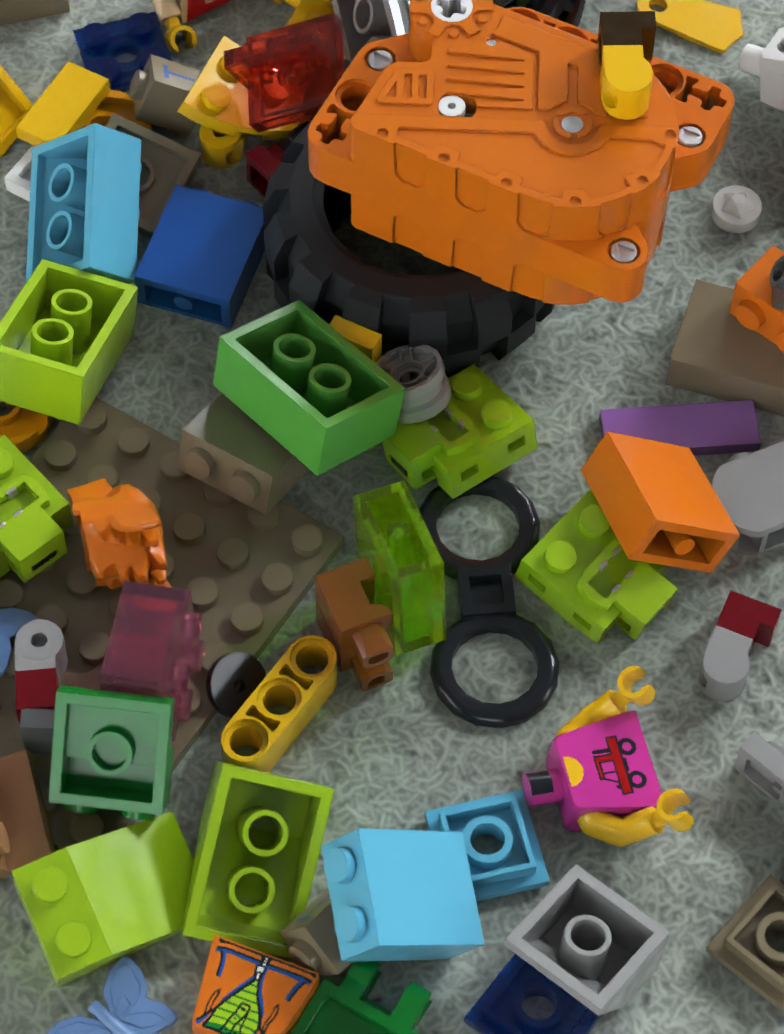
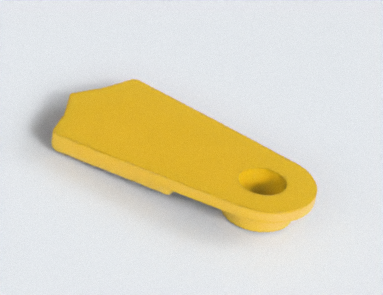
(698, 21)

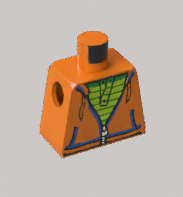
(250, 992)

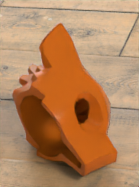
(119, 534)

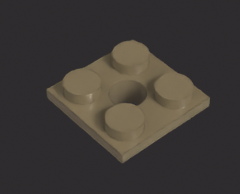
(743, 944)

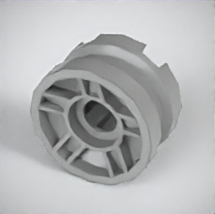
(424, 379)

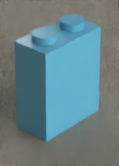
(401, 895)

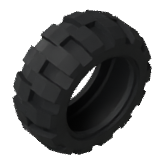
(441, 310)

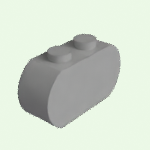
(754, 497)

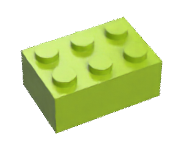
(63, 339)

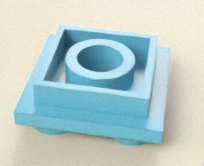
(507, 817)

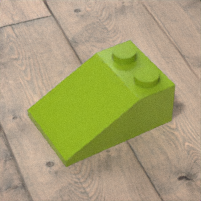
(254, 856)
(107, 895)

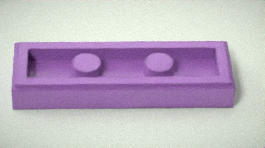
(700, 426)

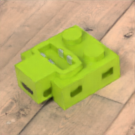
(467, 440)
(30, 516)
(589, 578)

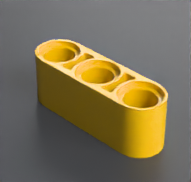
(282, 686)

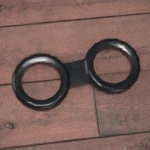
(490, 607)

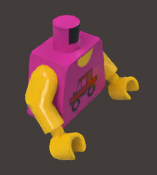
(605, 772)

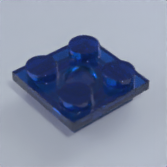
(134, 35)
(502, 1012)

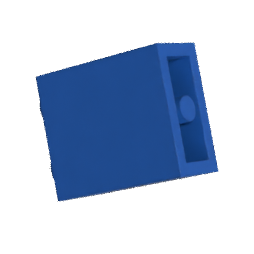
(202, 256)

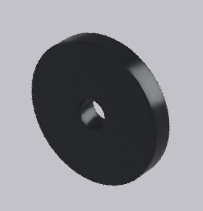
(222, 678)

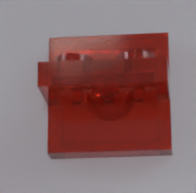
(289, 70)

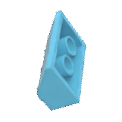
(86, 202)

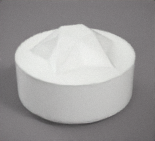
(736, 209)

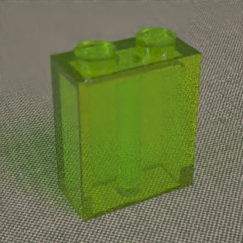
(404, 565)

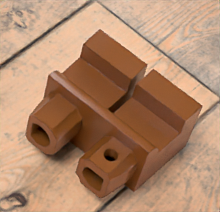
(354, 623)

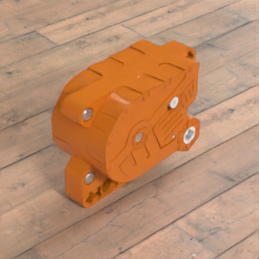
(497, 155)

